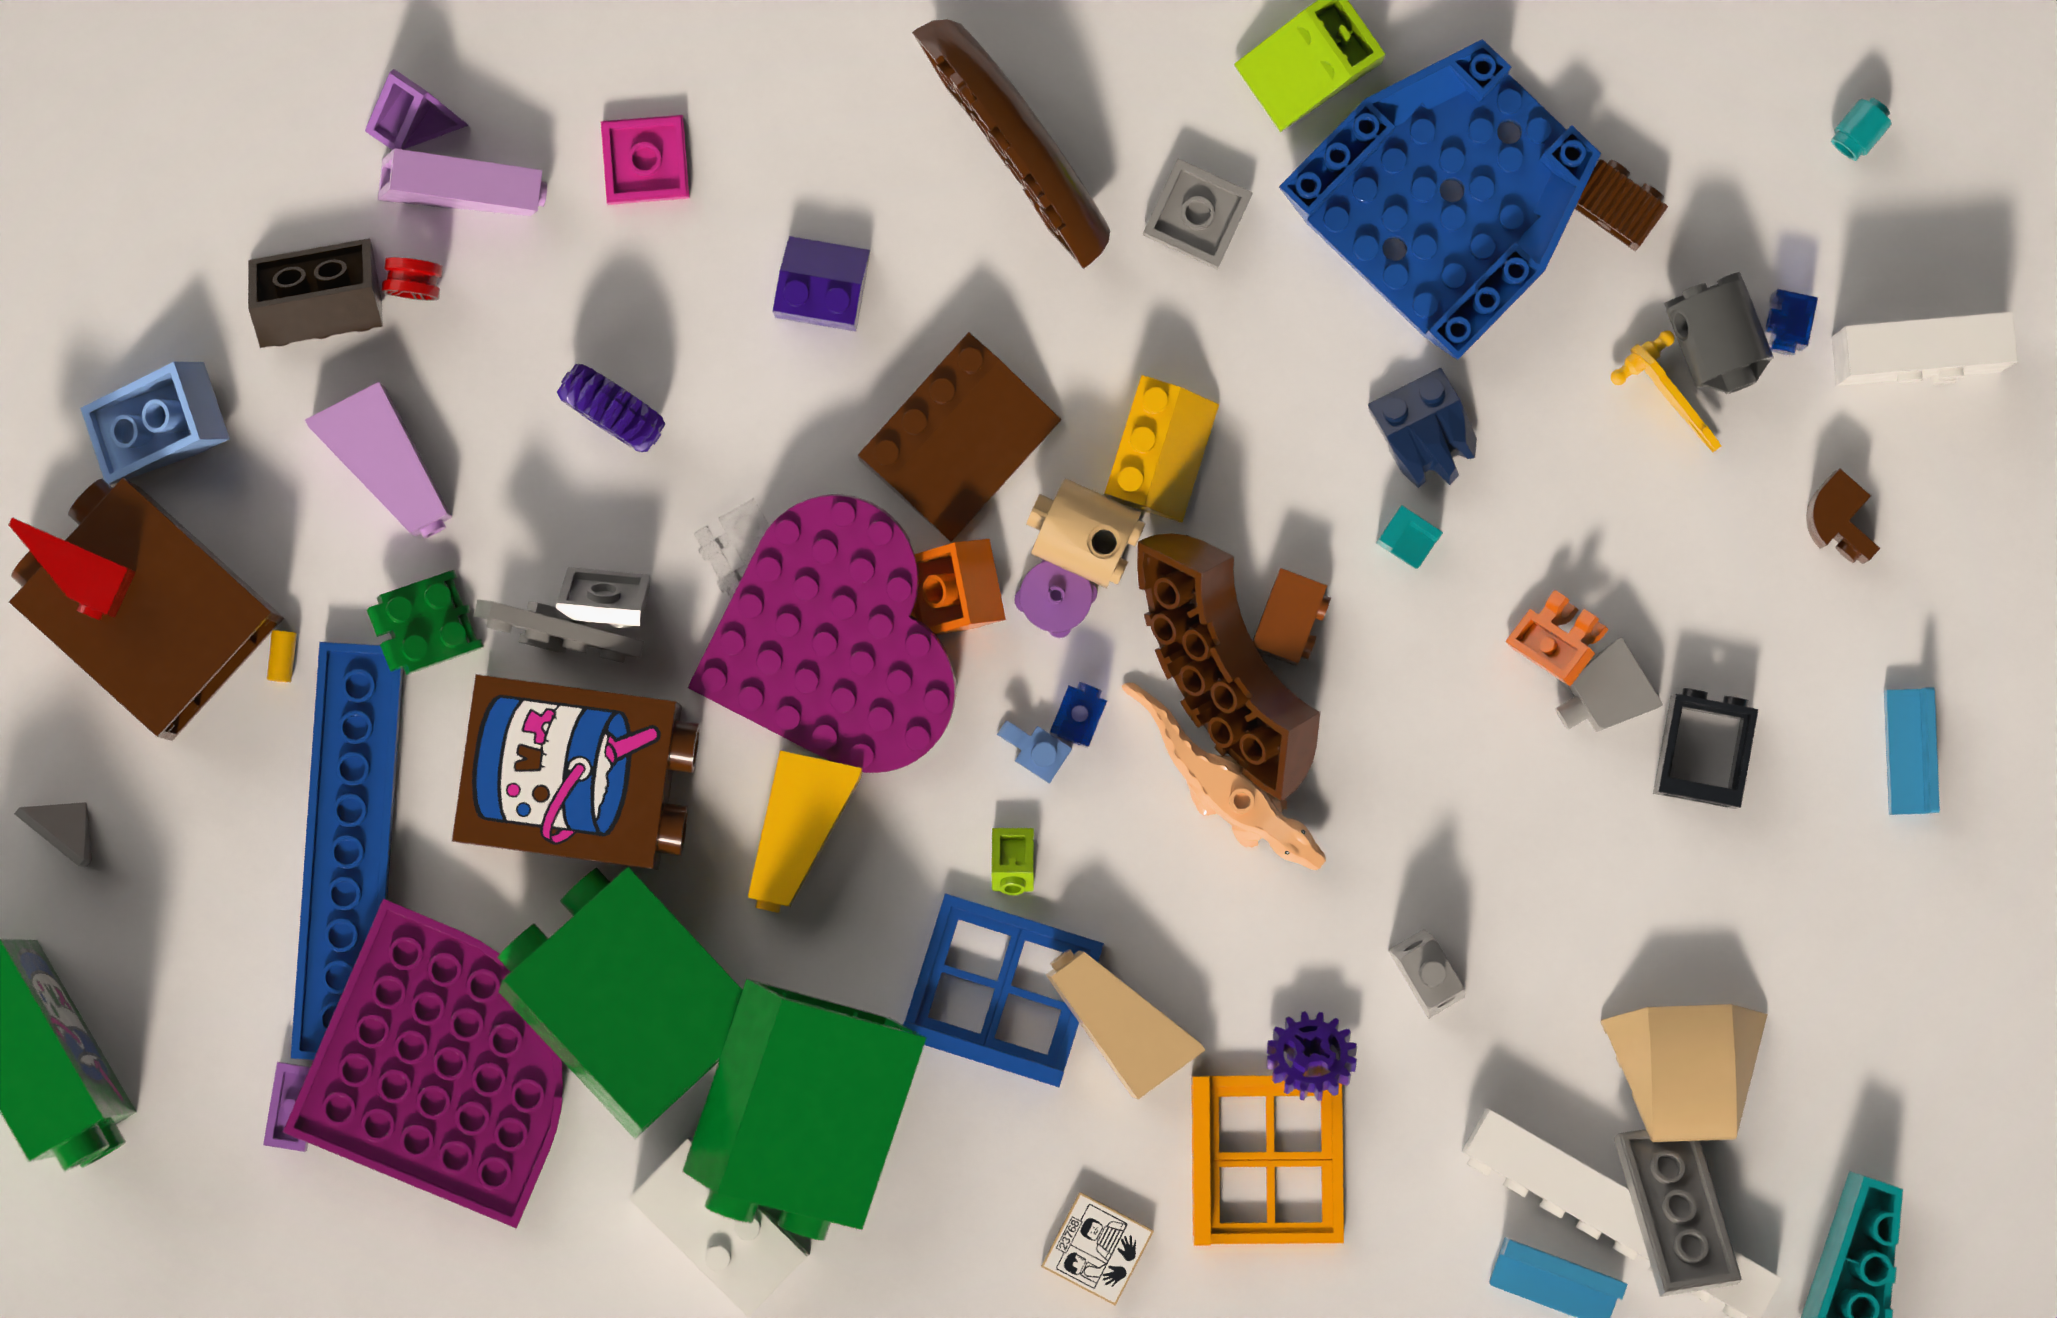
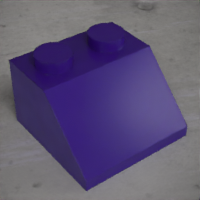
(821, 283)

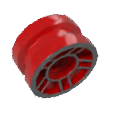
(412, 278)

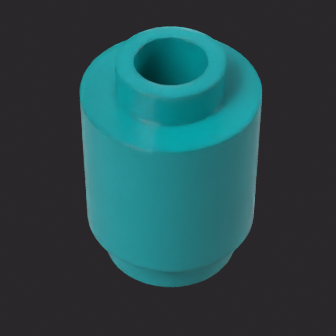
(1861, 128)

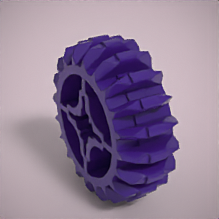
(611, 407)

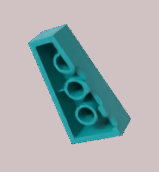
(1859, 1253)

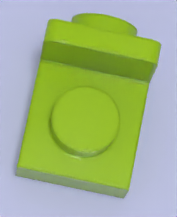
(1012, 860)

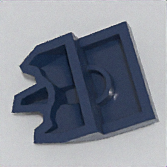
(1425, 427)

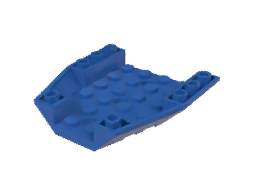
(1384, 178)

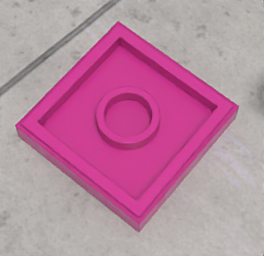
(645, 159)

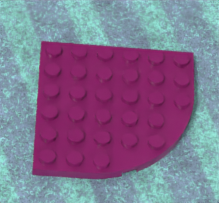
(433, 1071)

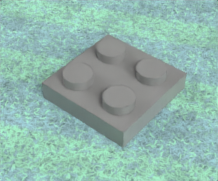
(1197, 213)
(603, 597)

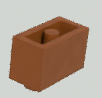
(1290, 617)

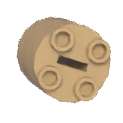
(1069, 531)

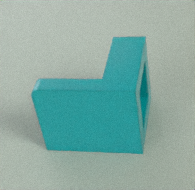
(1409, 537)

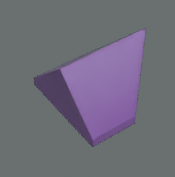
(409, 115)

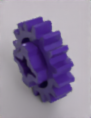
(1313, 1061)

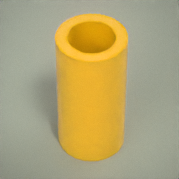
(281, 656)

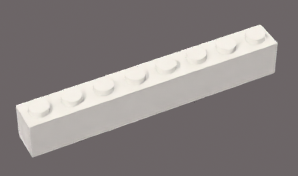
(1595, 1201)

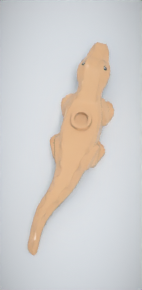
(1221, 788)

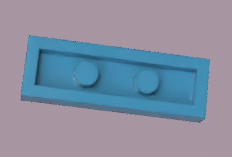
(1911, 751)
(1555, 1282)

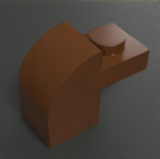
(1830, 514)

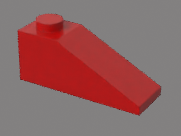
(80, 574)

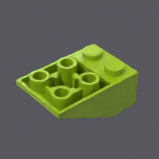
(1310, 60)

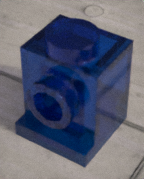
(1790, 321)
(1071, 730)

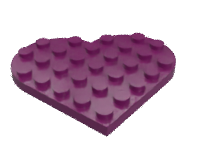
(828, 640)

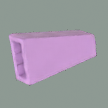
(460, 183)
(379, 451)

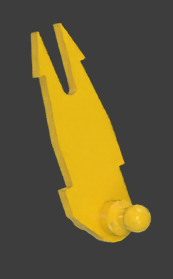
(1645, 358)

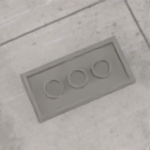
(1677, 1213)

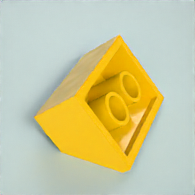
(1161, 449)

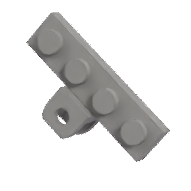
(555, 634)

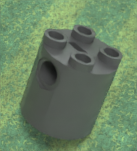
(1720, 334)

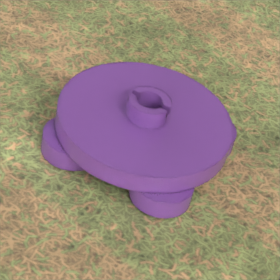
(1055, 598)

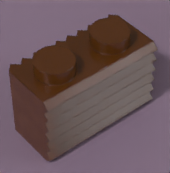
(1620, 204)

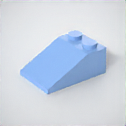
(155, 421)

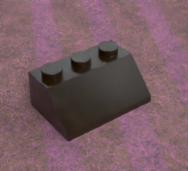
(314, 293)

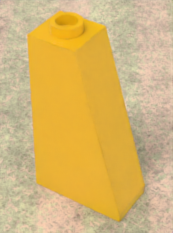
(799, 818)

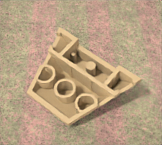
(1688, 1067)

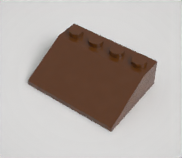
(959, 437)

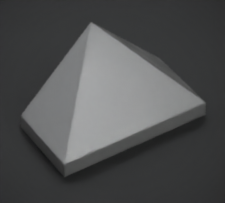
(63, 827)

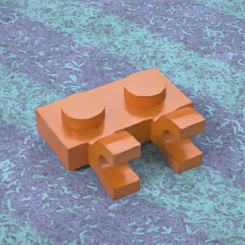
(1551, 647)

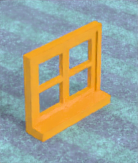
(1208, 1159)

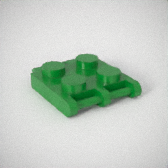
(423, 624)

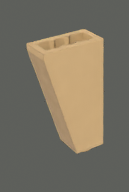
(1125, 1028)

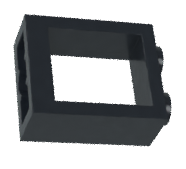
(1698, 792)

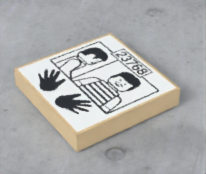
(1097, 1248)

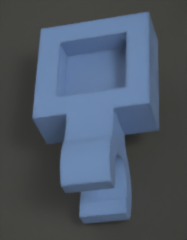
(1039, 752)

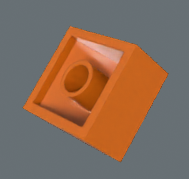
(958, 587)

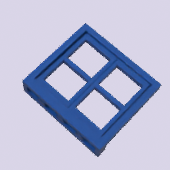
(984, 1046)

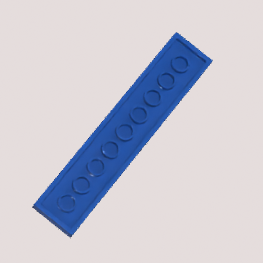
(345, 827)

